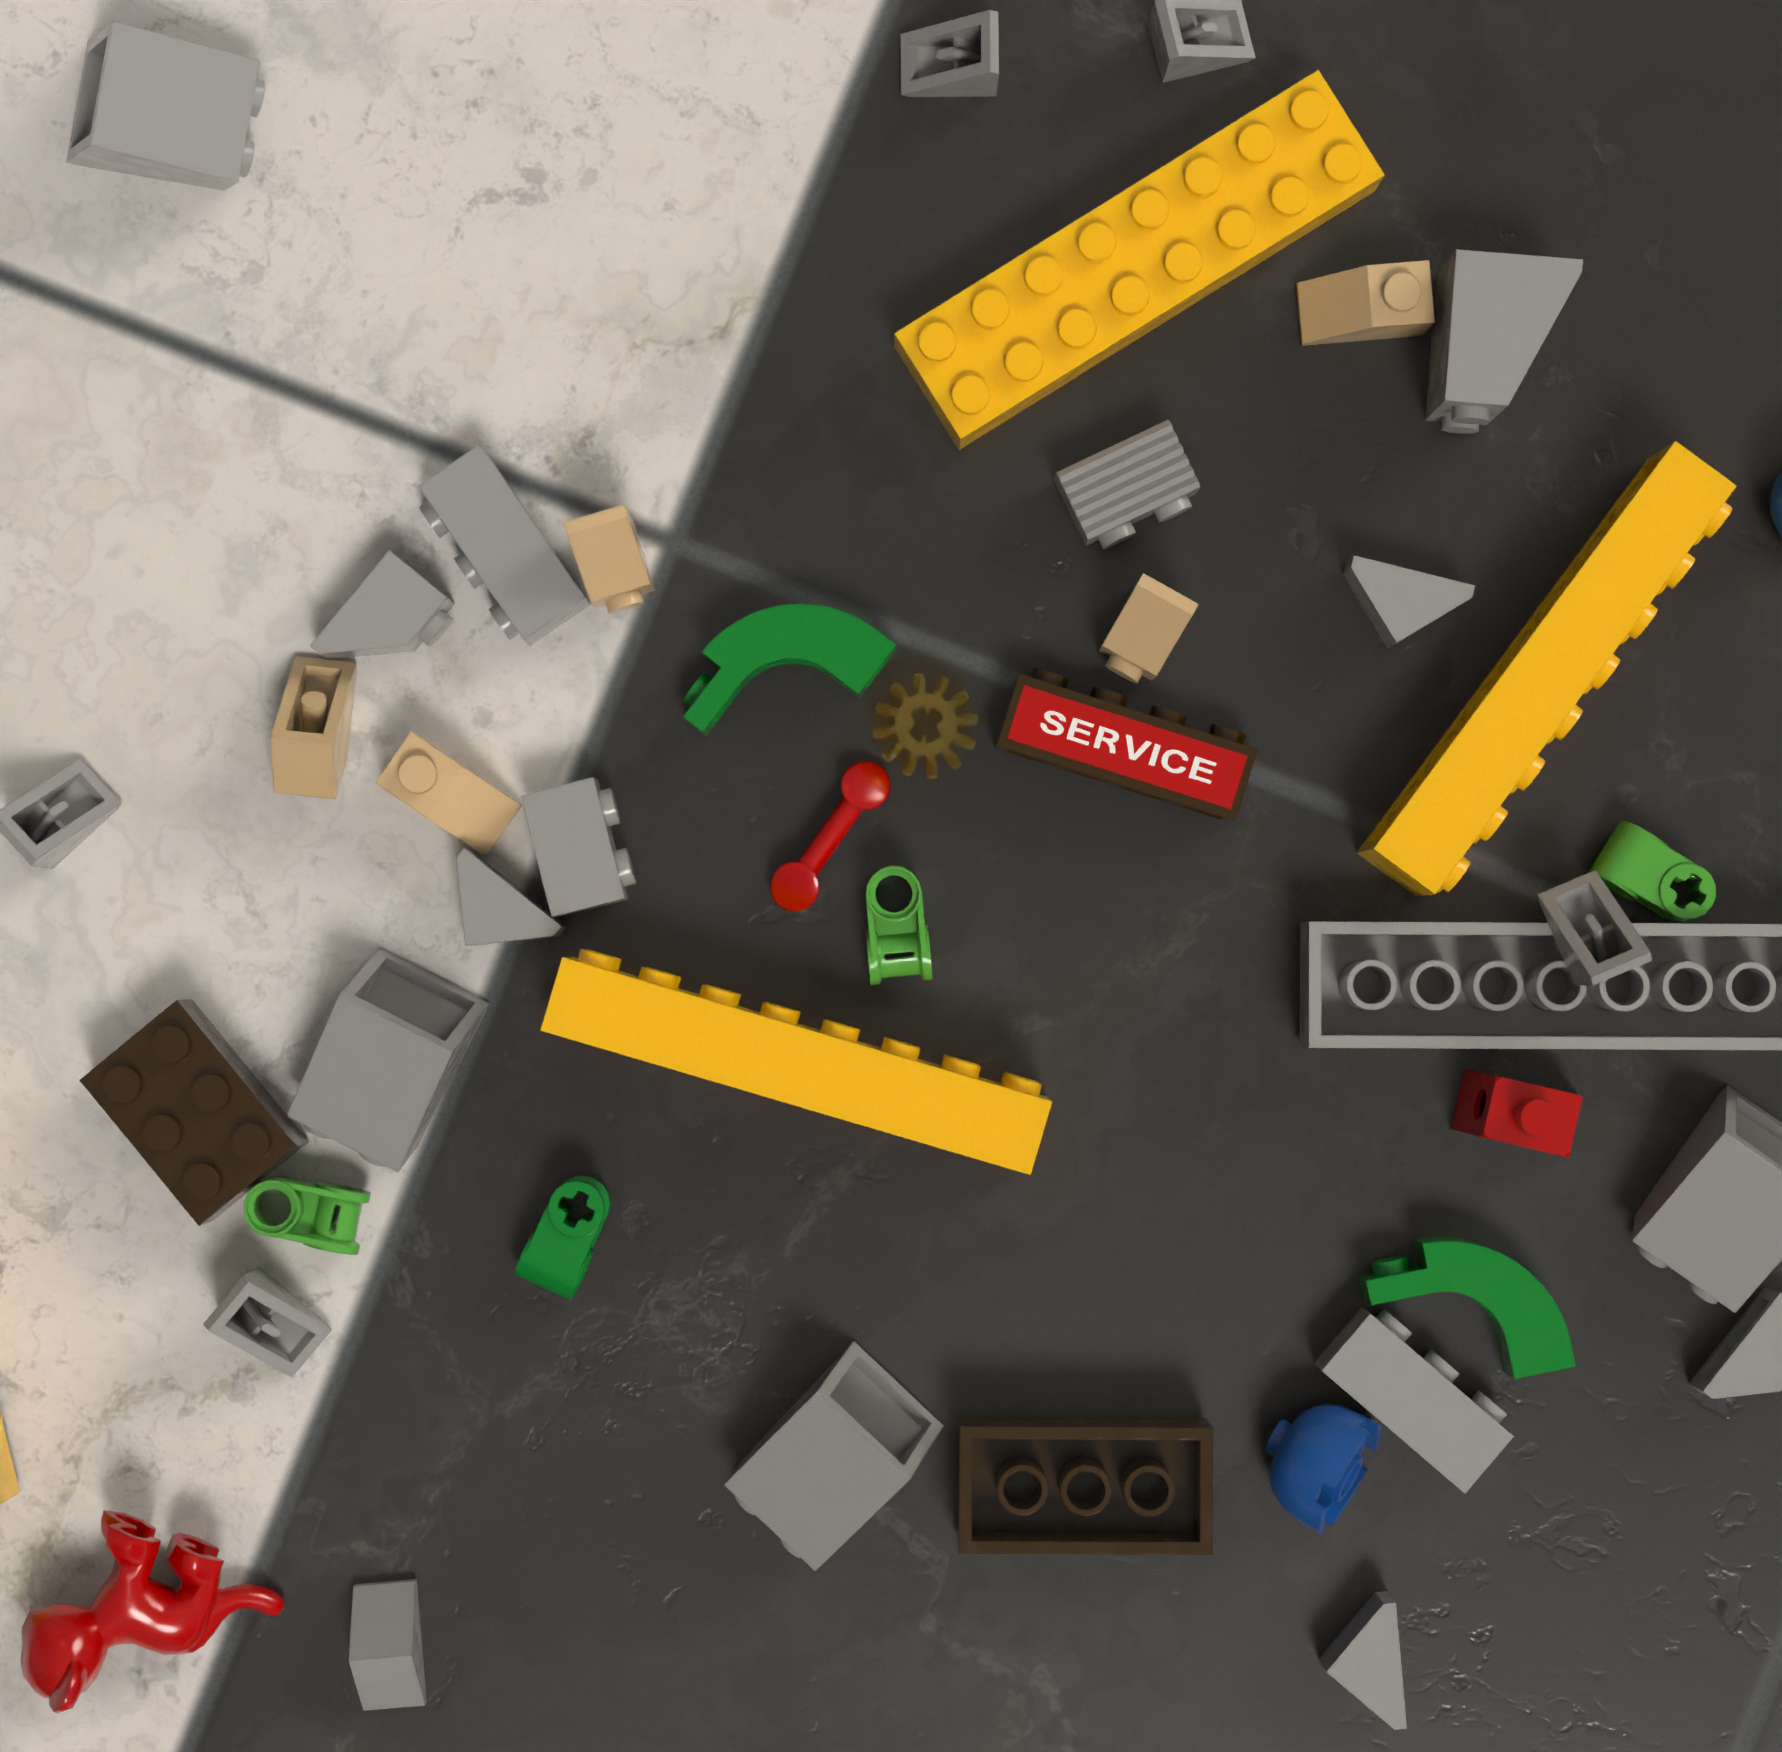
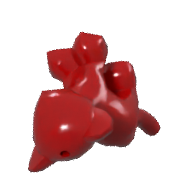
(70, 1642)

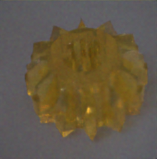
(905, 724)

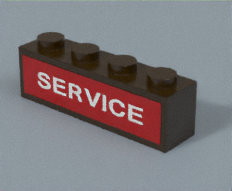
(1126, 747)

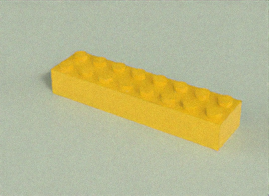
(1138, 259)
(1547, 670)
(797, 1063)

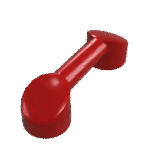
(863, 788)

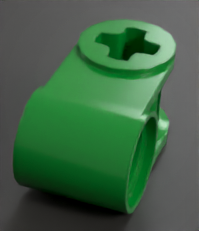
(561, 1244)

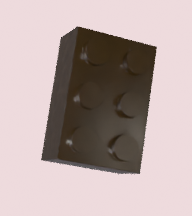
(194, 1111)

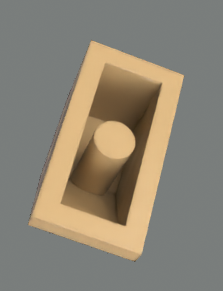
(1366, 304)
(610, 559)
(1146, 630)
(313, 728)
(448, 793)

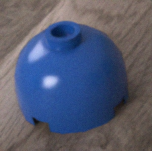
(1320, 1462)

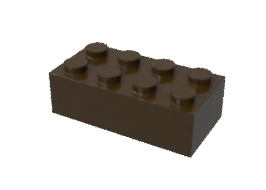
(1085, 1485)

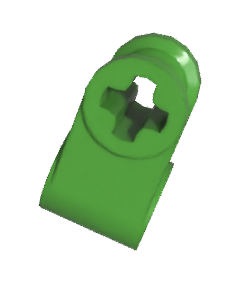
(1644, 868)
(897, 932)
(312, 1213)

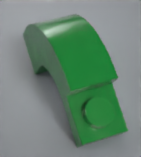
(781, 635)
(1523, 1313)

